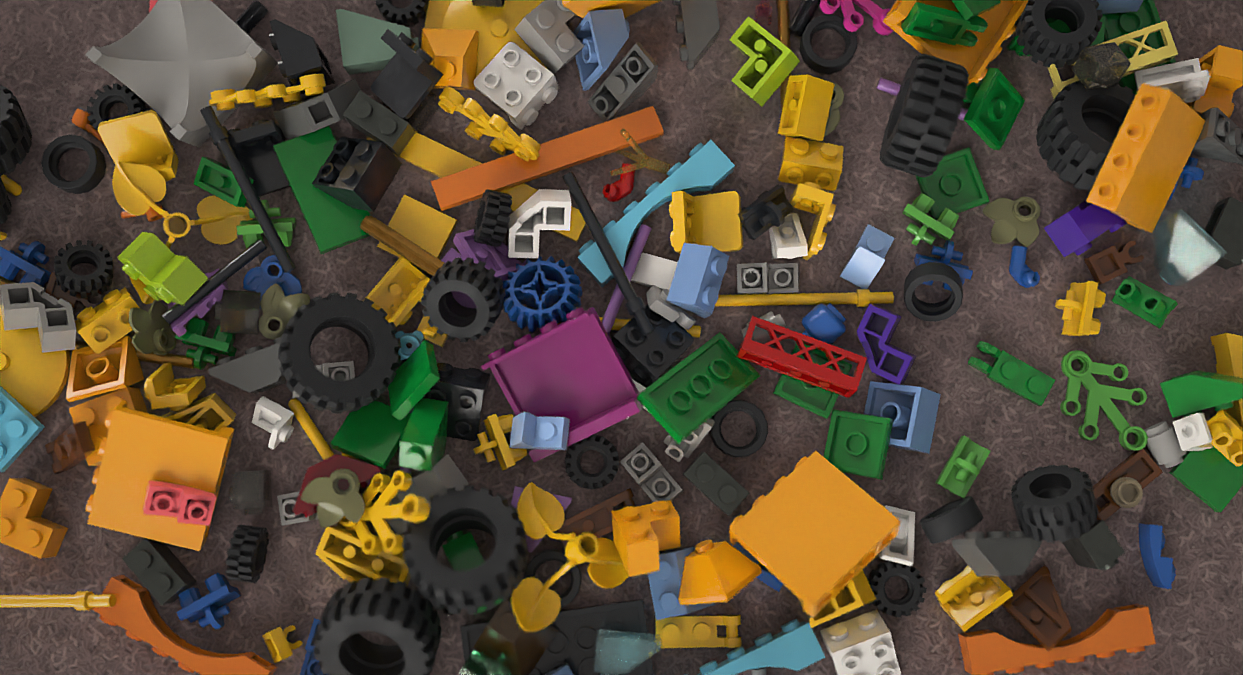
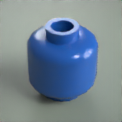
(824, 323)

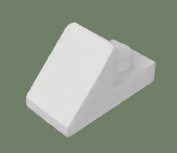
(788, 239)
(902, 546)

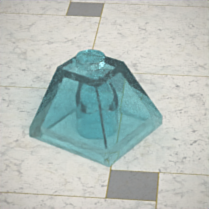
(1183, 248)
(623, 651)

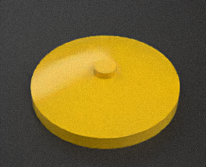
(494, 26)
(27, 373)

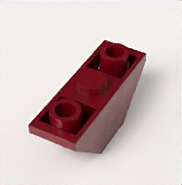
(328, 466)

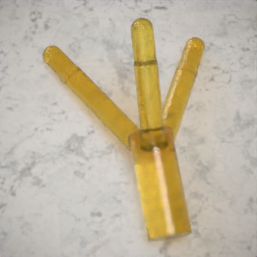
(644, 160)

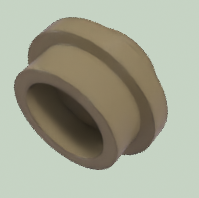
(1126, 492)

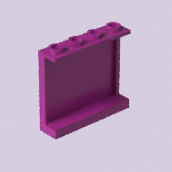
(567, 374)

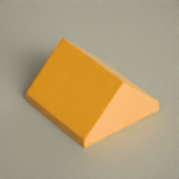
(103, 372)

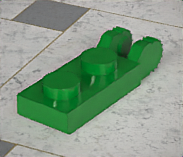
(942, 25)
(1014, 374)

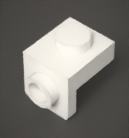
(273, 419)
(1193, 433)

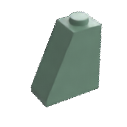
(362, 42)

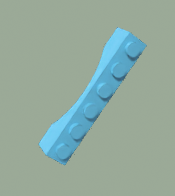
(700, 173)
(792, 649)

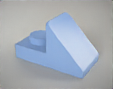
(867, 257)
(539, 432)

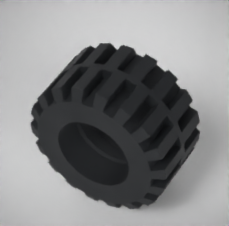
(1053, 46)
(453, 317)
(1054, 503)

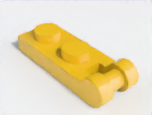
(698, 631)

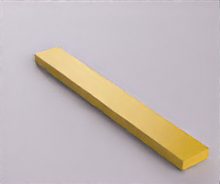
(446, 161)

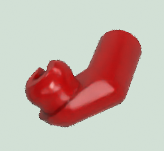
(620, 188)

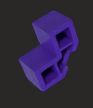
(1080, 226)
(875, 335)

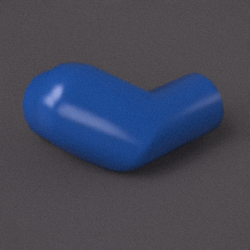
(1019, 270)

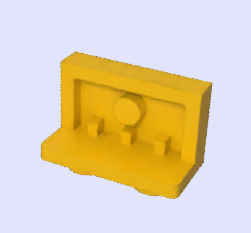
(811, 162)
(399, 291)
(106, 321)
(169, 392)
(971, 597)

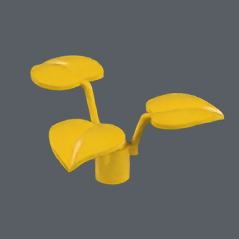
(141, 186)
(542, 514)

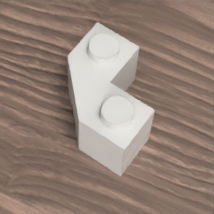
(542, 211)

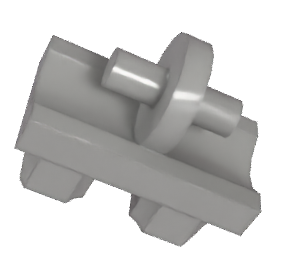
(689, 444)

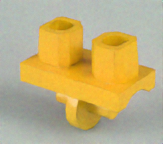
(1079, 309)
(496, 428)
(1227, 436)

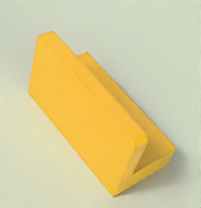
(806, 107)

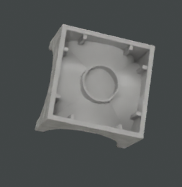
(182, 57)

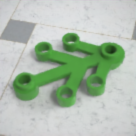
(1101, 397)

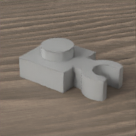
(658, 302)

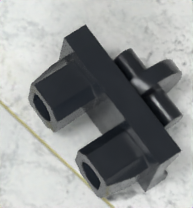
(765, 212)

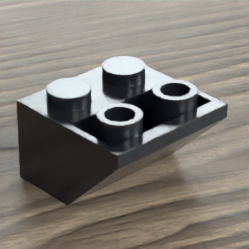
(298, 54)
(358, 172)

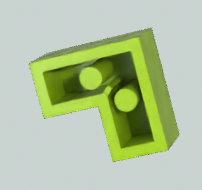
(767, 63)
(164, 273)

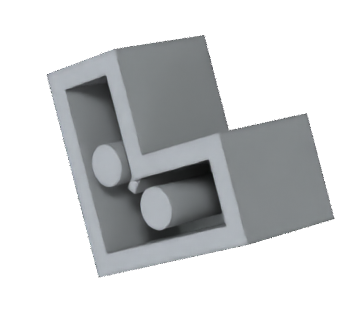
(548, 34)

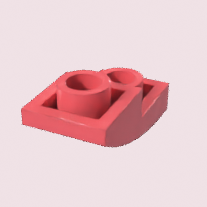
(179, 501)

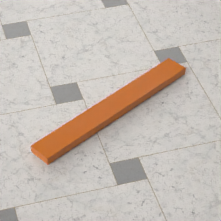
(553, 157)

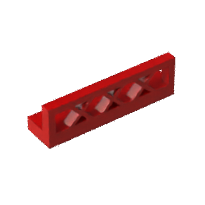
(797, 367)

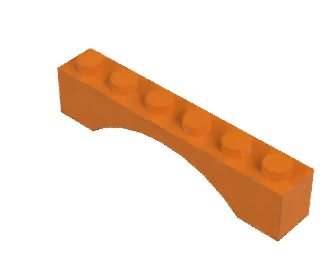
(140, 618)
(1115, 630)

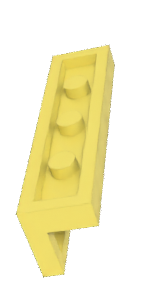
(1138, 62)

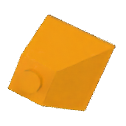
(453, 55)
(715, 573)

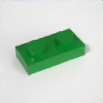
(219, 181)

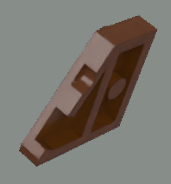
(1039, 609)

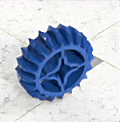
(527, 285)

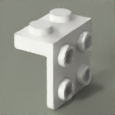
(1181, 77)
(517, 84)
(862, 646)

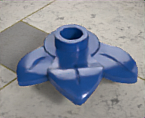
(261, 278)

